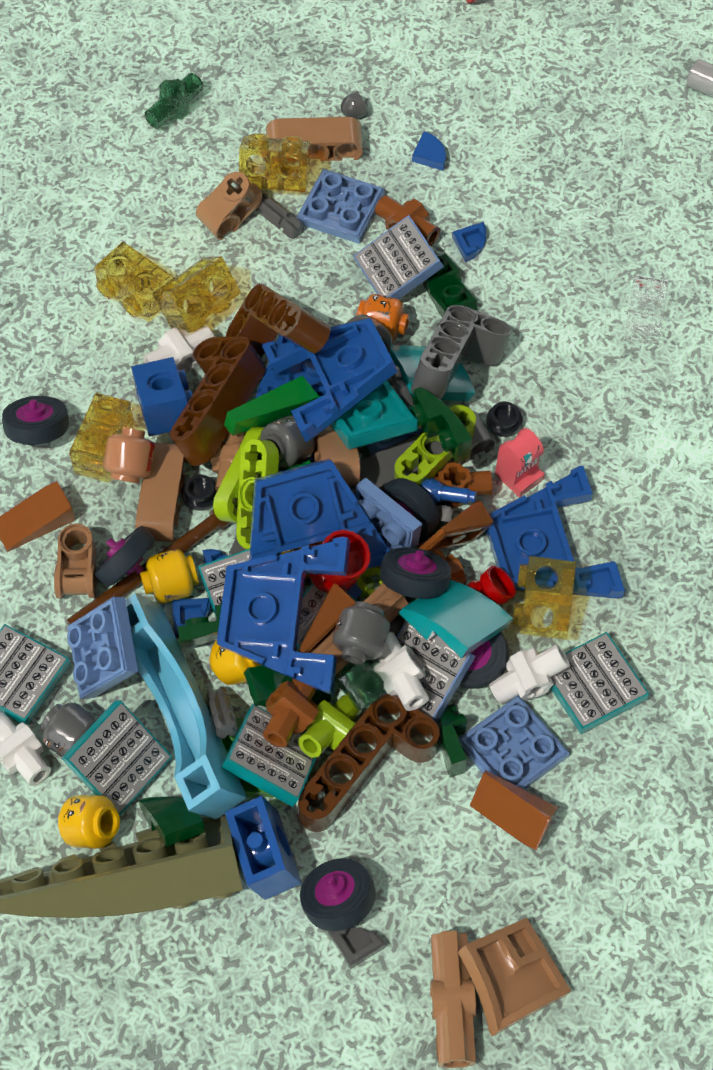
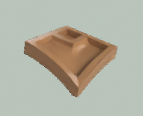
(512, 975)

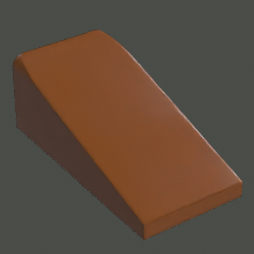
(35, 517)
(461, 529)
(326, 618)
(513, 809)

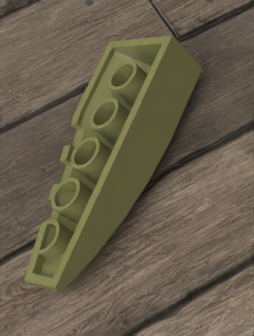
(130, 877)

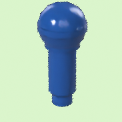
(440, 492)

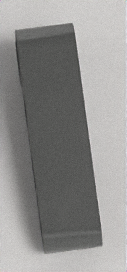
(459, 335)

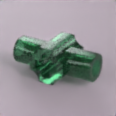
(173, 100)
(360, 684)

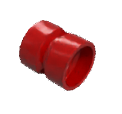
(357, 563)

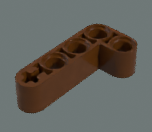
(269, 313)
(230, 377)
(360, 765)

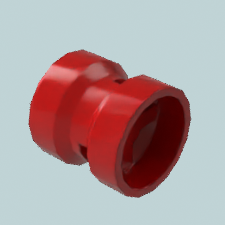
(495, 585)

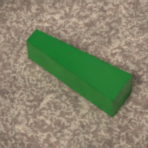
(270, 406)

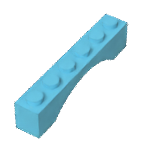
(197, 748)

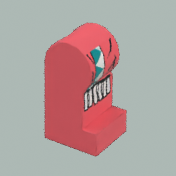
(519, 462)

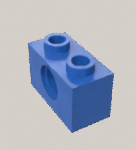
(161, 394)
(263, 848)

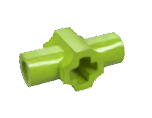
(329, 726)

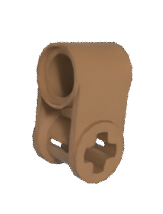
(227, 205)
(76, 568)

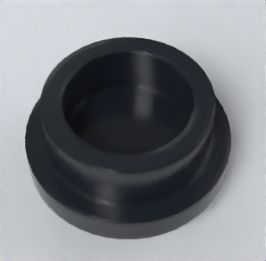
(504, 419)
(199, 492)

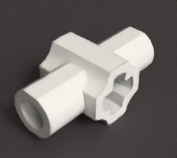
(179, 345)
(402, 673)
(529, 674)
(21, 751)

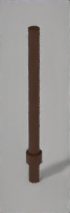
(134, 580)

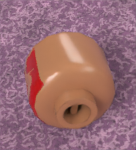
(129, 455)

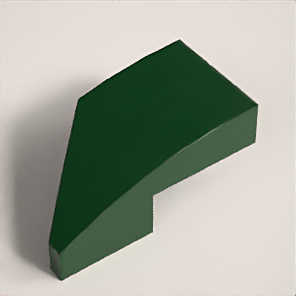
(450, 728)
(171, 818)

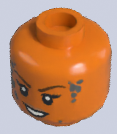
(386, 311)

